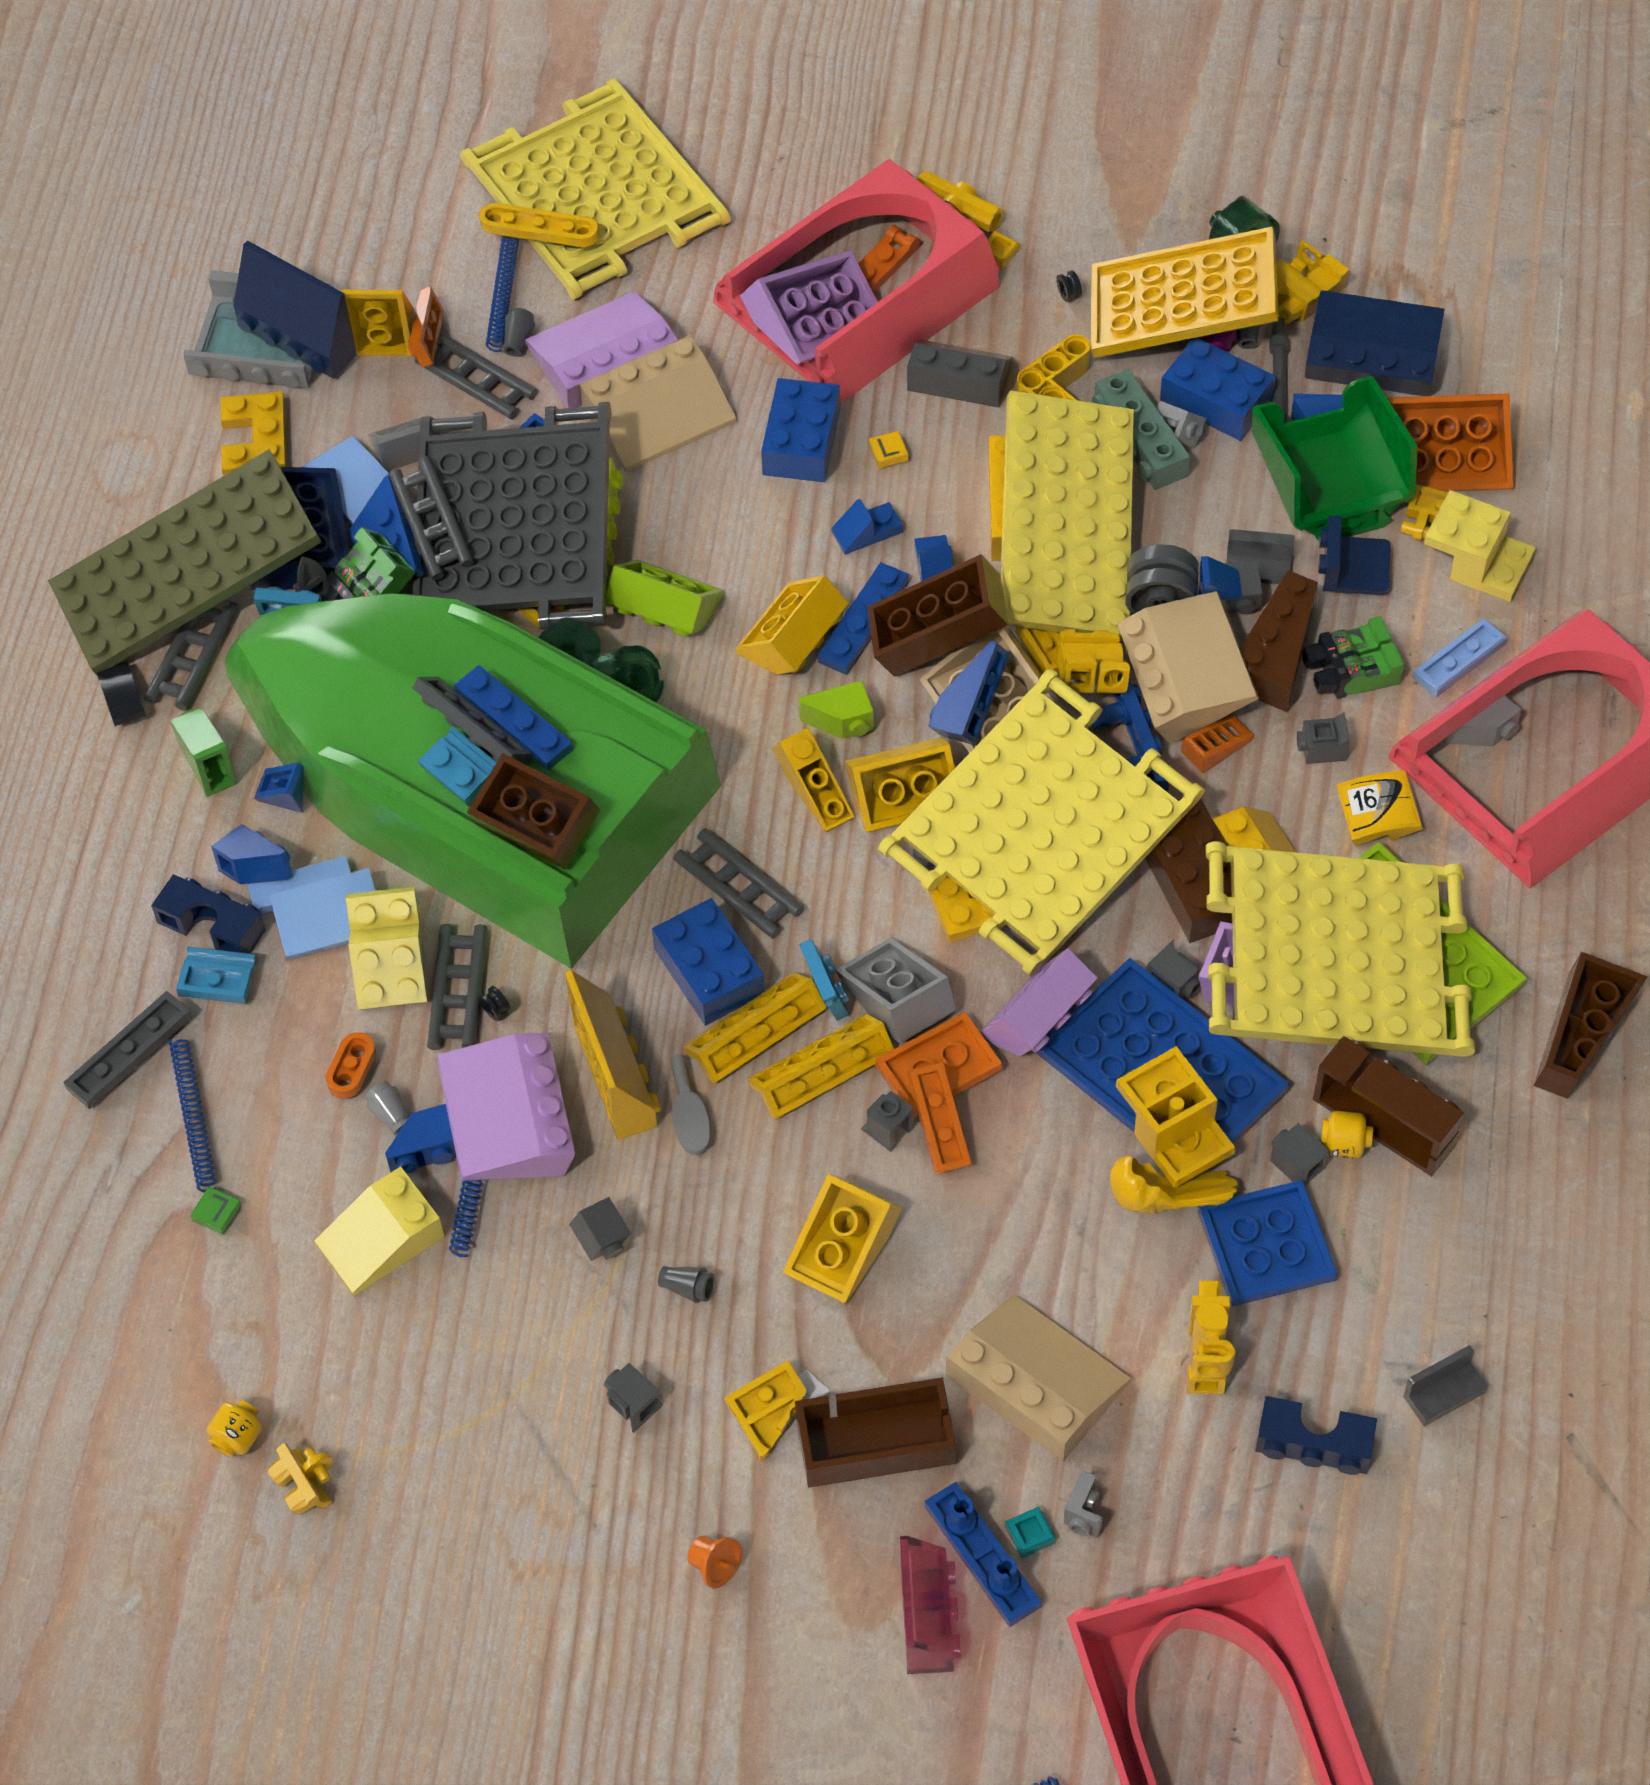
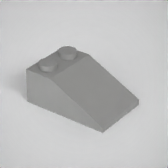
(898, 989)

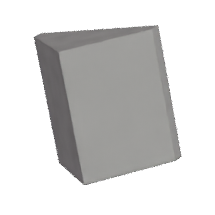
(397, 444)

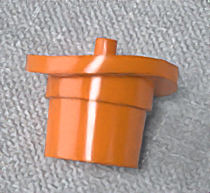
(715, 1559)

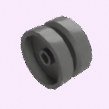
(1160, 576)

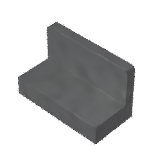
(1270, 549)
(1444, 1386)

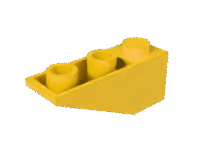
(813, 779)

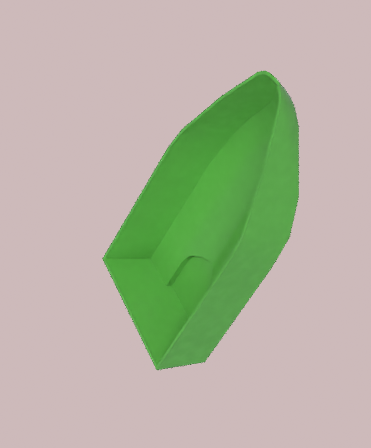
(339, 698)

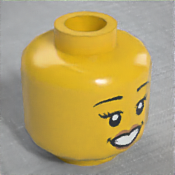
(1346, 1134)
(234, 1428)

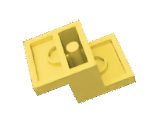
(1479, 543)
(386, 948)

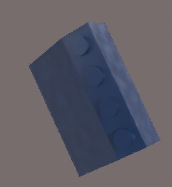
(293, 311)
(1374, 338)
(320, 499)

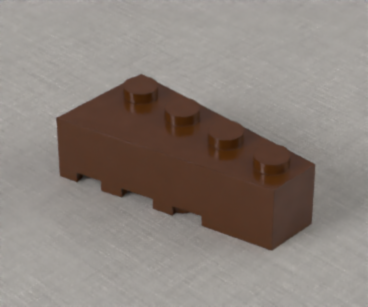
(1278, 640)
(1588, 1012)

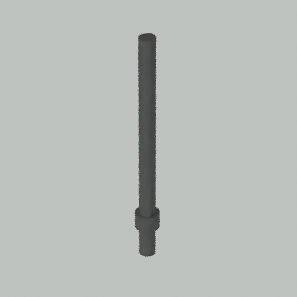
(1279, 347)

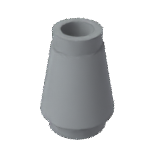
(387, 1106)

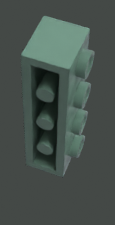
(1156, 448)

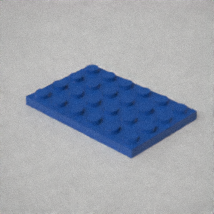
(1140, 1018)

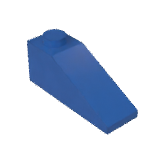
(968, 698)

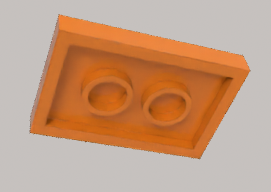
(955, 1043)

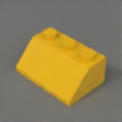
(793, 625)
(897, 781)
(1252, 829)

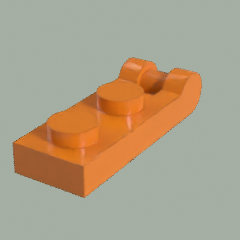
(885, 259)

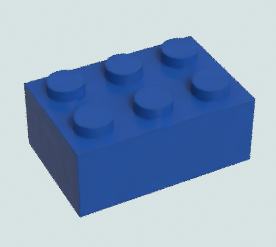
(1217, 387)
(801, 430)
(708, 961)

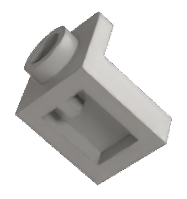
(1187, 424)
(1080, 1506)

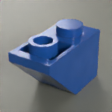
(251, 857)
(422, 1141)

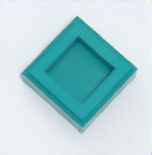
(1030, 1532)

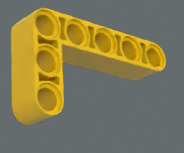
(1057, 368)

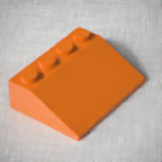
(1460, 440)

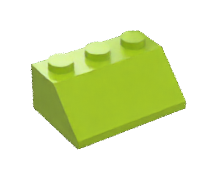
(662, 596)

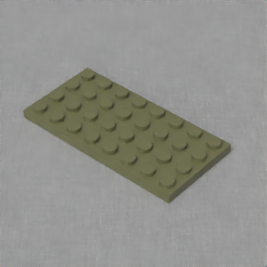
(183, 562)

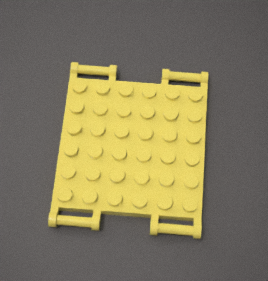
(601, 165)
(1041, 822)
(1337, 950)

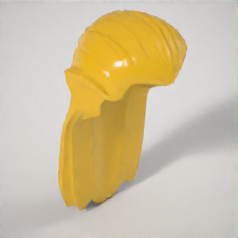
(1145, 1191)

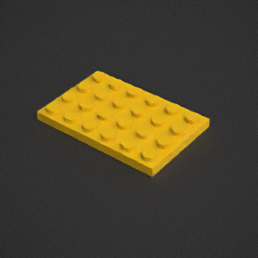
(1184, 292)

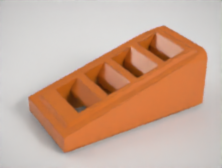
(1205, 760)

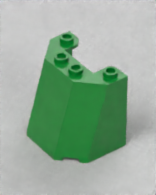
(1340, 461)

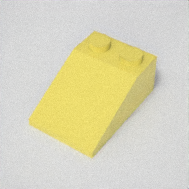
(380, 1231)

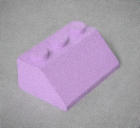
(1040, 1005)

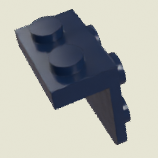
(1353, 562)

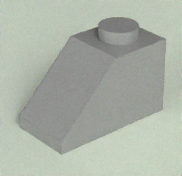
(1489, 726)

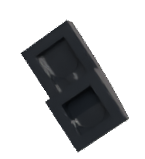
(121, 694)

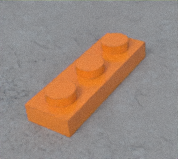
(426, 327)
(939, 1118)

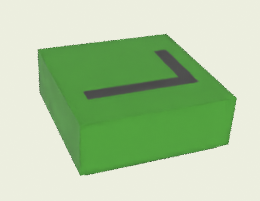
(215, 1210)

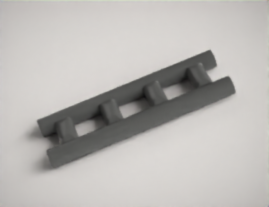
(479, 391)
(448, 525)
(196, 667)
(735, 864)
(443, 971)

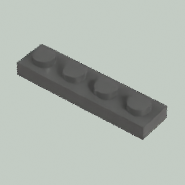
(465, 715)
(127, 1049)

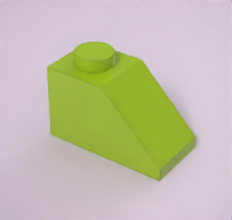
(839, 710)

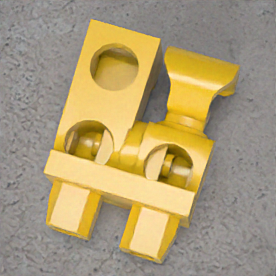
(1303, 279)
(1088, 654)
(1208, 1327)

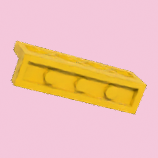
(755, 1026)
(821, 1065)

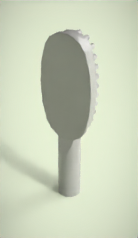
(688, 1111)

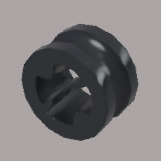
(1069, 285)
(494, 1003)

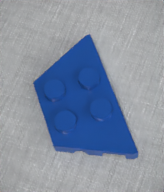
(385, 515)

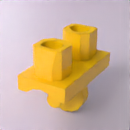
(294, 1466)

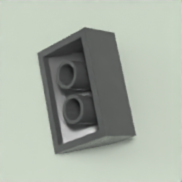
(958, 373)

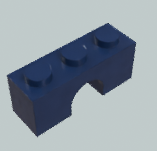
(186, 903)
(1344, 1448)

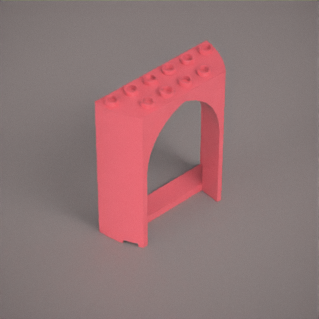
(947, 285)
(1588, 806)
(1254, 1609)

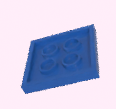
(1267, 1243)

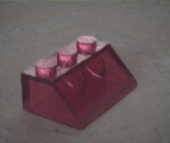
(928, 1607)

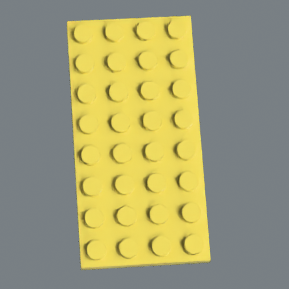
(1066, 513)

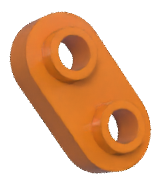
(350, 1068)

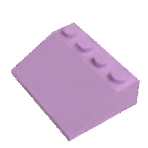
(809, 303)
(598, 343)
(506, 1109)

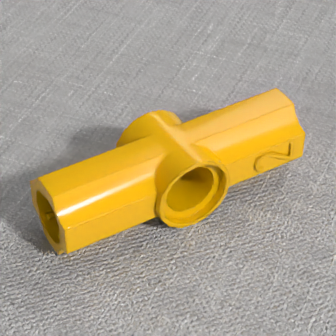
(965, 201)

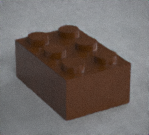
(533, 811)

